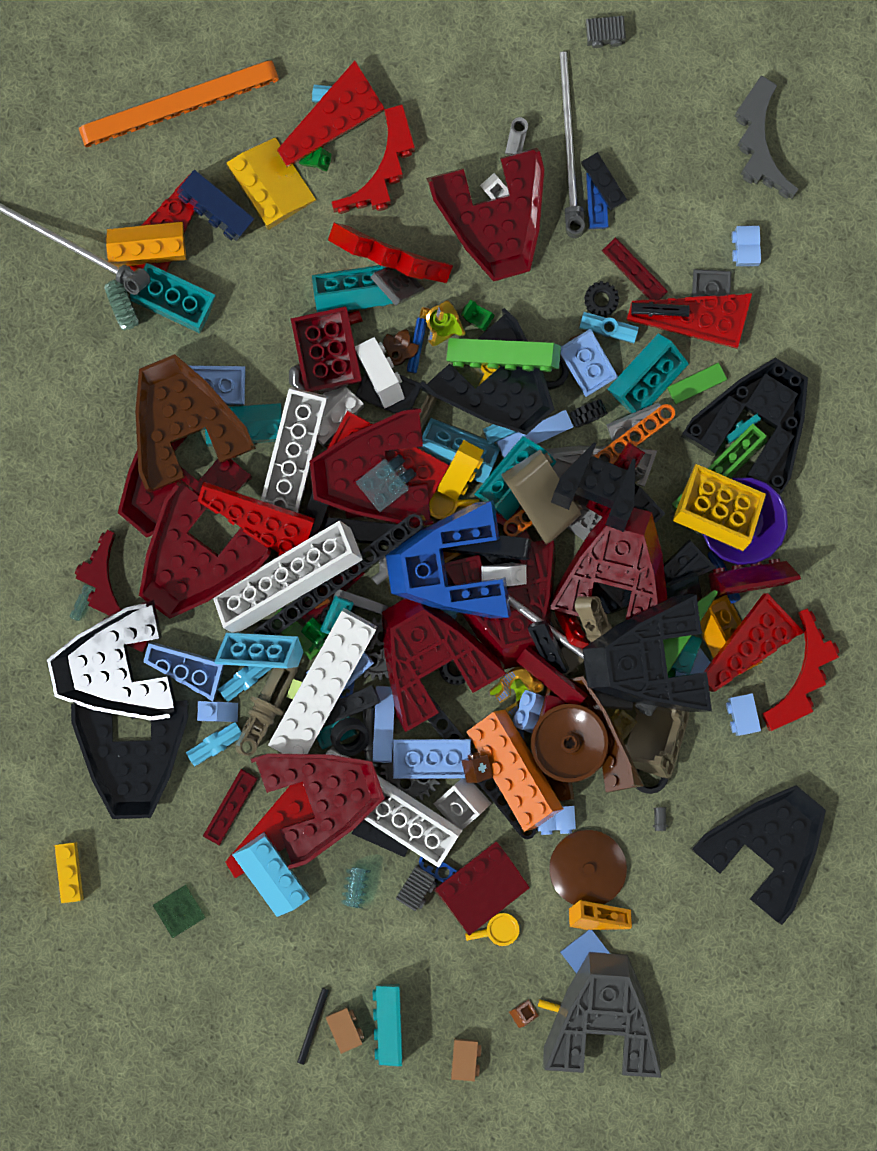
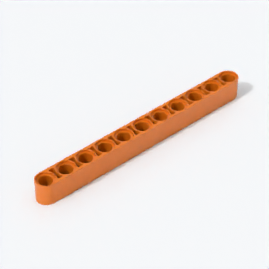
(179, 102)
(610, 452)

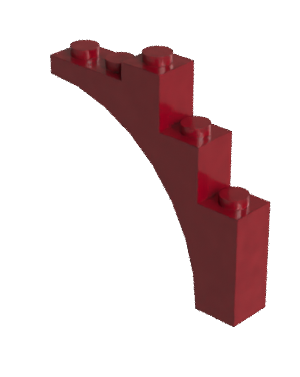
(97, 576)

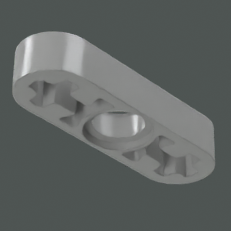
(362, 602)

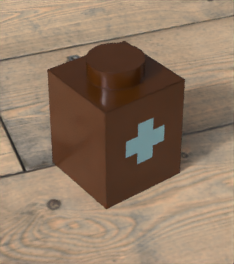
(476, 768)

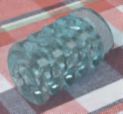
(355, 887)

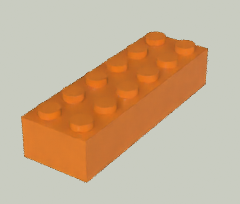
(515, 770)

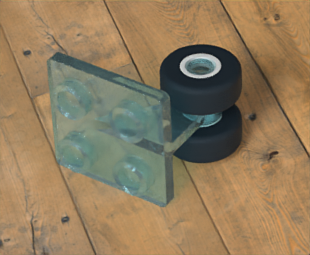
(386, 482)

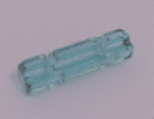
(81, 603)

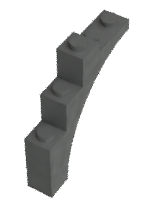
(753, 142)

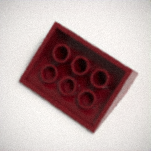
(326, 350)
(752, 578)
(482, 888)

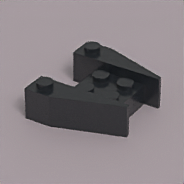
(599, 483)

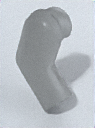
(383, 572)

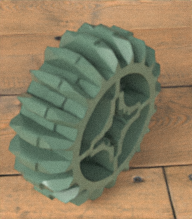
(121, 305)

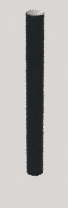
(313, 1026)

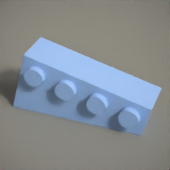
(187, 668)

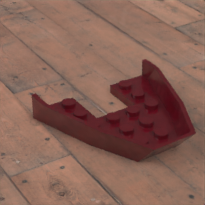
(502, 230)
(344, 463)
(143, 508)
(616, 559)
(182, 569)
(510, 635)
(418, 643)
(339, 792)

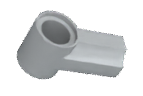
(516, 139)

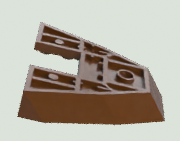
(176, 404)
(618, 767)

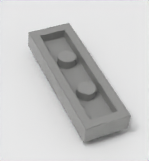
(622, 425)

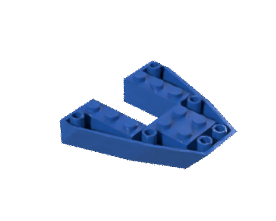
(419, 568)

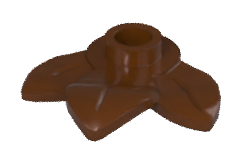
(401, 345)

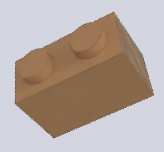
(344, 1029)
(464, 1059)

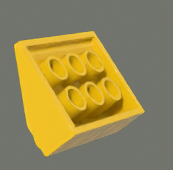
(270, 185)
(719, 507)

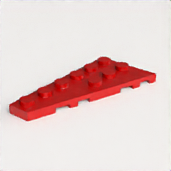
(710, 318)

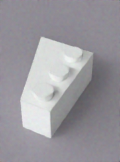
(380, 371)

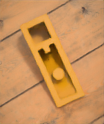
(598, 916)

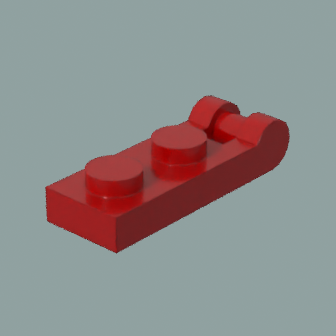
(572, 629)

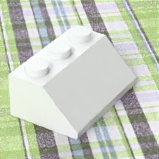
(336, 407)

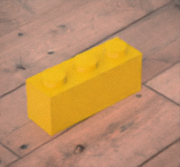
(461, 470)
(69, 872)

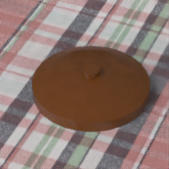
(570, 743)
(587, 867)

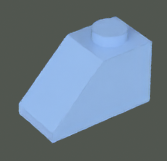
(217, 711)

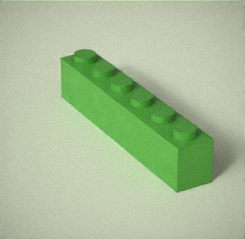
(503, 353)
(736, 454)

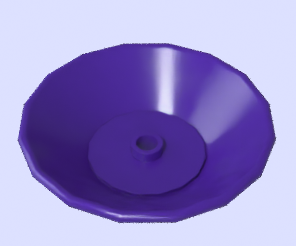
(768, 532)

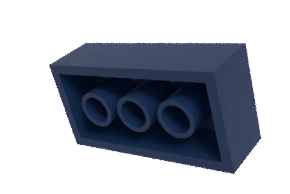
(214, 205)

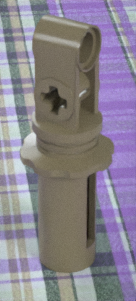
(592, 617)
(263, 712)

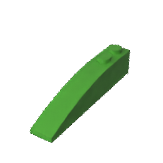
(674, 646)

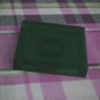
(179, 911)

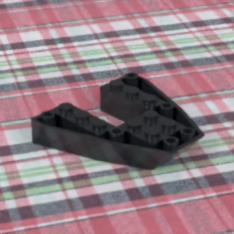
(778, 398)

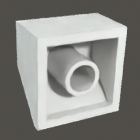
(462, 803)

